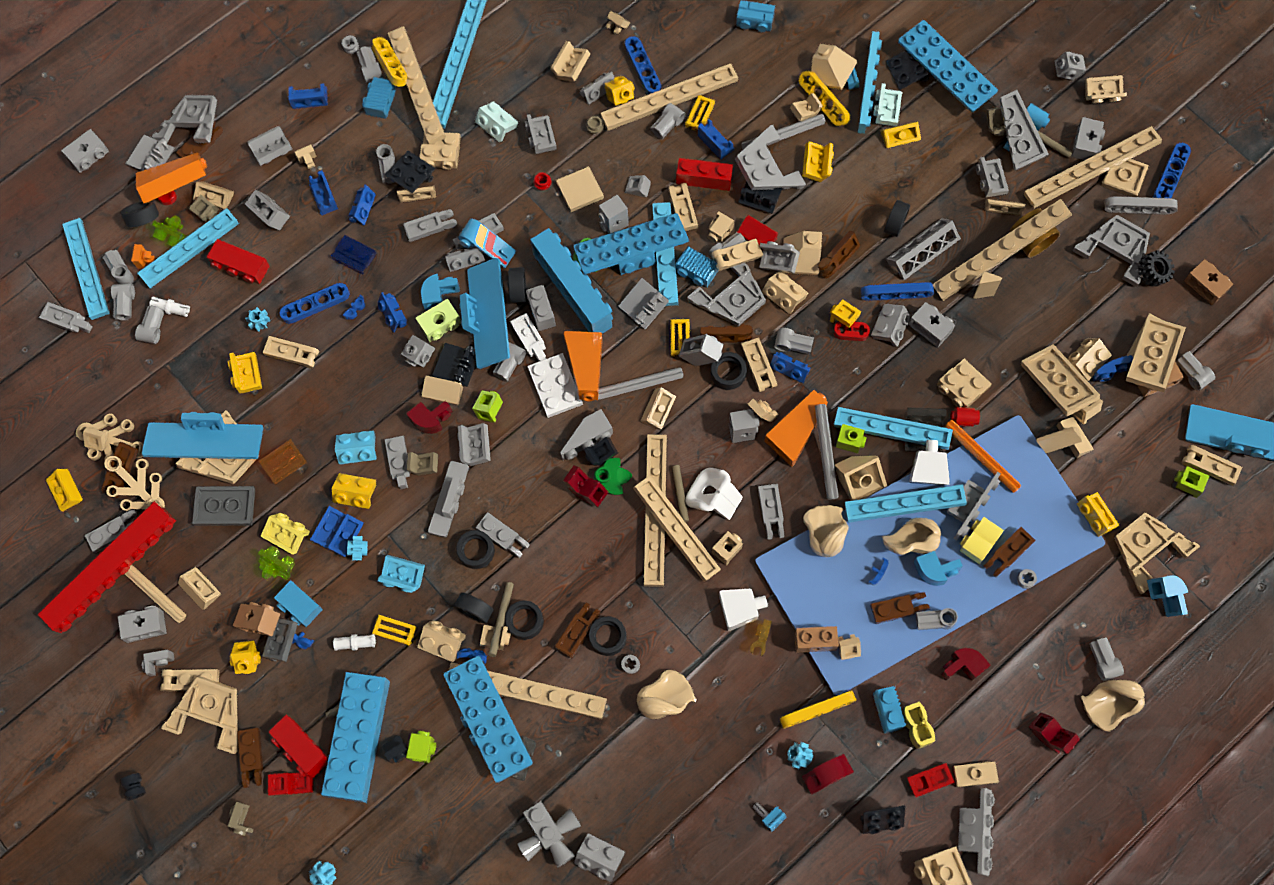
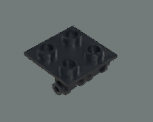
(907, 70)
(410, 172)
(760, 199)
(456, 364)
(883, 819)

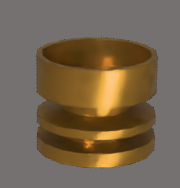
(1040, 243)

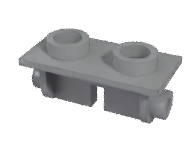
(596, 90)
(461, 260)

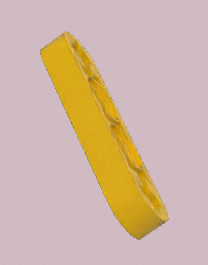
(388, 62)
(825, 96)
(818, 709)

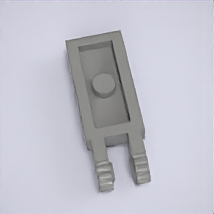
(429, 225)
(771, 508)
(106, 534)
(501, 534)

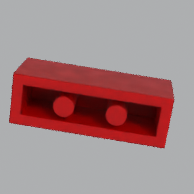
(704, 174)
(237, 262)
(298, 747)

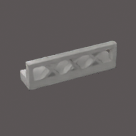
(919, 244)

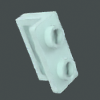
(888, 106)
(495, 120)

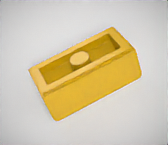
(901, 134)
(63, 489)

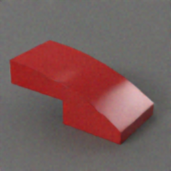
(931, 780)
(289, 784)

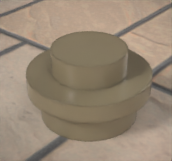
(594, 125)

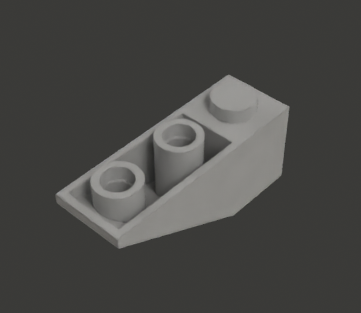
(590, 431)

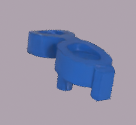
(359, 304)
(880, 572)
(302, 643)
(467, 652)

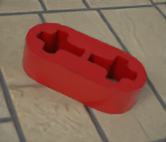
(852, 333)

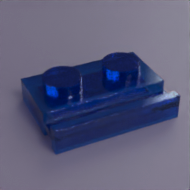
(353, 254)

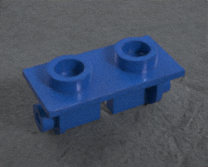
(364, 201)
(388, 305)
(783, 364)

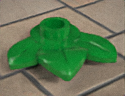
(615, 476)

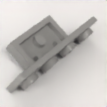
(975, 497)
(448, 499)
(976, 831)

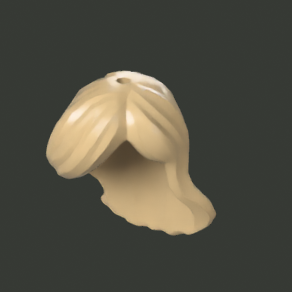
(826, 529)
(916, 535)
(665, 696)
(1113, 702)

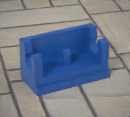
(308, 97)
(714, 140)
(322, 193)

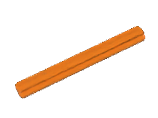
(987, 460)

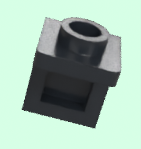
(601, 452)
(395, 750)

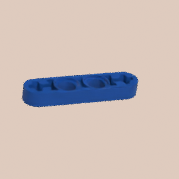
(642, 66)
(1173, 174)
(897, 291)
(313, 299)

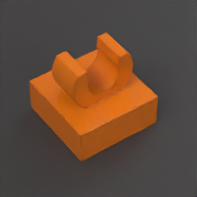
(141, 256)

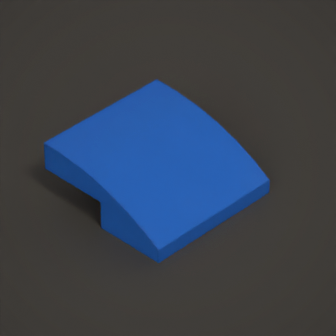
(336, 530)

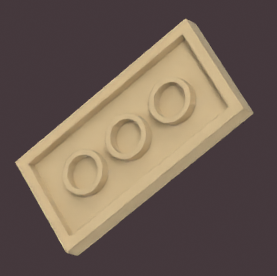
(1155, 354)
(1060, 380)

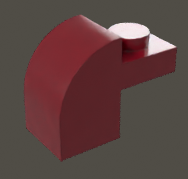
(428, 421)
(585, 487)
(968, 660)
(1052, 734)
(827, 774)

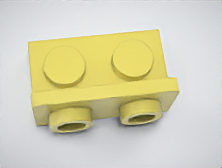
(284, 532)

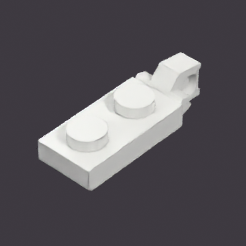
(529, 336)

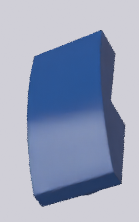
(1108, 370)

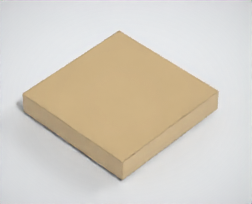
(1126, 177)
(580, 189)

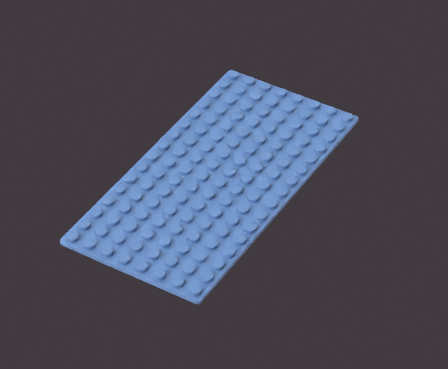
(837, 590)

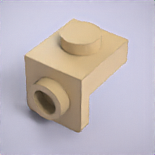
(806, 108)
(487, 635)

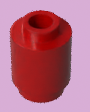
(965, 416)

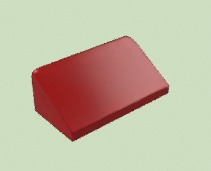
(753, 229)

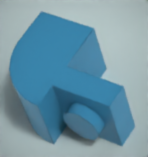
(434, 288)
(933, 572)
(1171, 591)

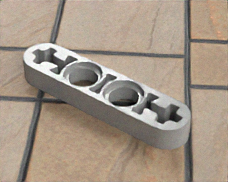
(1141, 205)

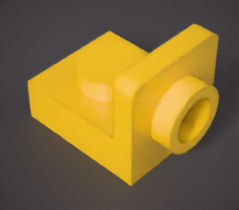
(844, 313)

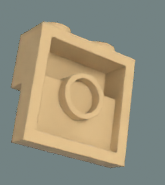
(442, 153)
(963, 384)
(942, 869)

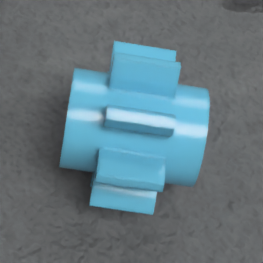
(257, 314)
(357, 548)
(800, 755)
(322, 874)

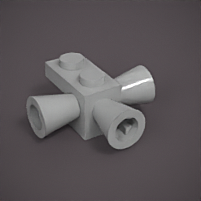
(548, 834)

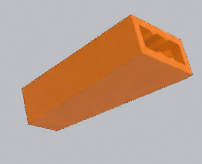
(169, 176)
(585, 360)
(795, 429)

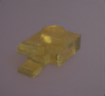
(762, 632)

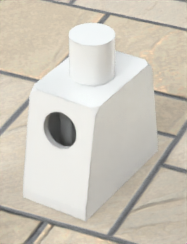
(930, 466)
(740, 607)

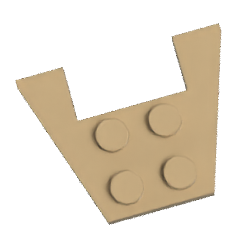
(221, 469)
(1143, 541)
(210, 703)

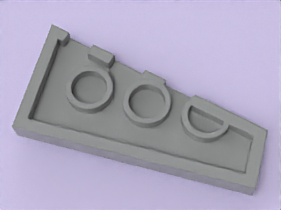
(1021, 132)

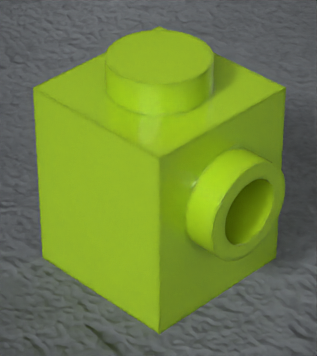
(851, 438)
(421, 747)

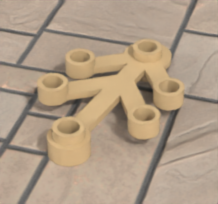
(112, 434)
(137, 487)

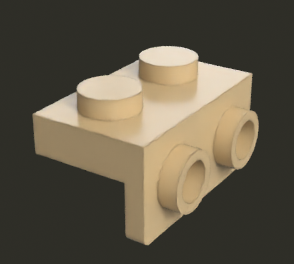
(569, 62)
(1104, 88)
(784, 292)
(1089, 357)
(441, 640)

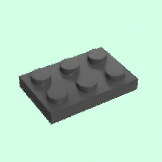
(224, 506)

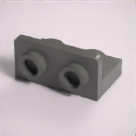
(280, 643)

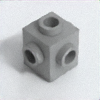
(1070, 65)
(417, 351)

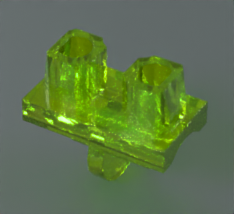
(162, 230)
(272, 566)

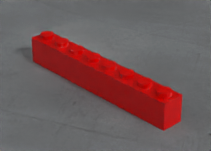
(107, 567)

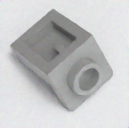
(159, 658)

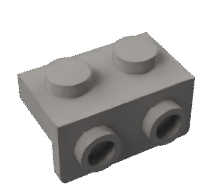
(541, 134)
(269, 145)
(992, 177)
(779, 257)
(891, 323)
(474, 444)
(599, 857)

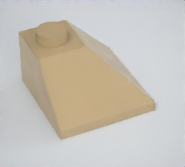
(832, 66)
(809, 246)
(861, 476)

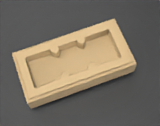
(975, 774)

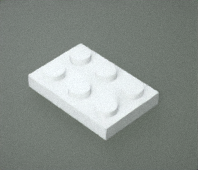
(555, 385)

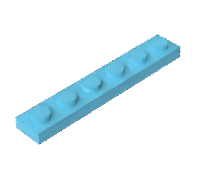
(869, 89)
(188, 248)
(666, 261)
(86, 269)
(893, 427)
(905, 503)

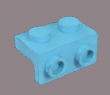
(355, 447)
(401, 573)

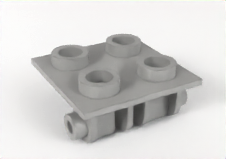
(150, 153)
(643, 303)

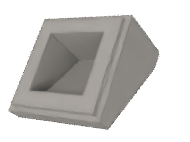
(638, 186)

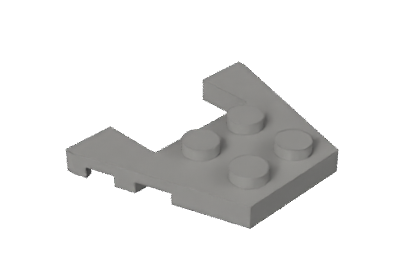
(194, 112)
(760, 168)
(1122, 240)
(736, 301)

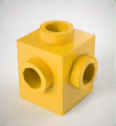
(619, 90)
(245, 657)

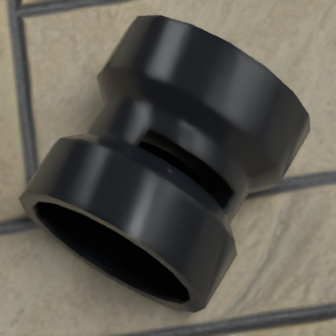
(132, 786)

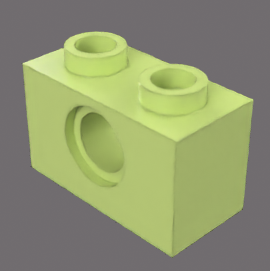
(442, 311)

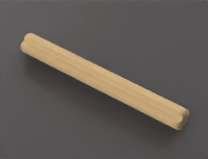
(155, 594)

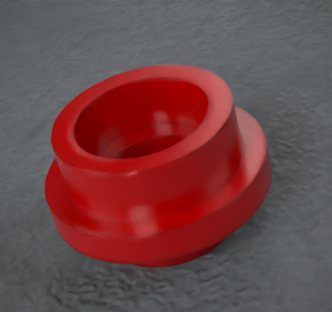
(542, 177)

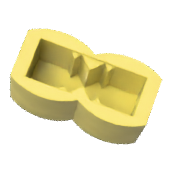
(981, 540)
(920, 731)

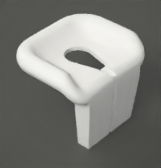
(723, 501)

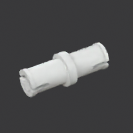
(170, 306)
(354, 642)

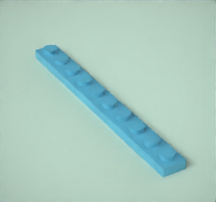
(457, 59)

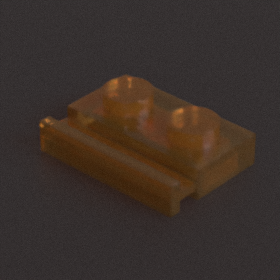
(282, 461)

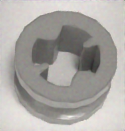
(347, 41)
(1020, 581)
(633, 658)

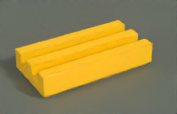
(706, 100)
(678, 321)
(410, 635)

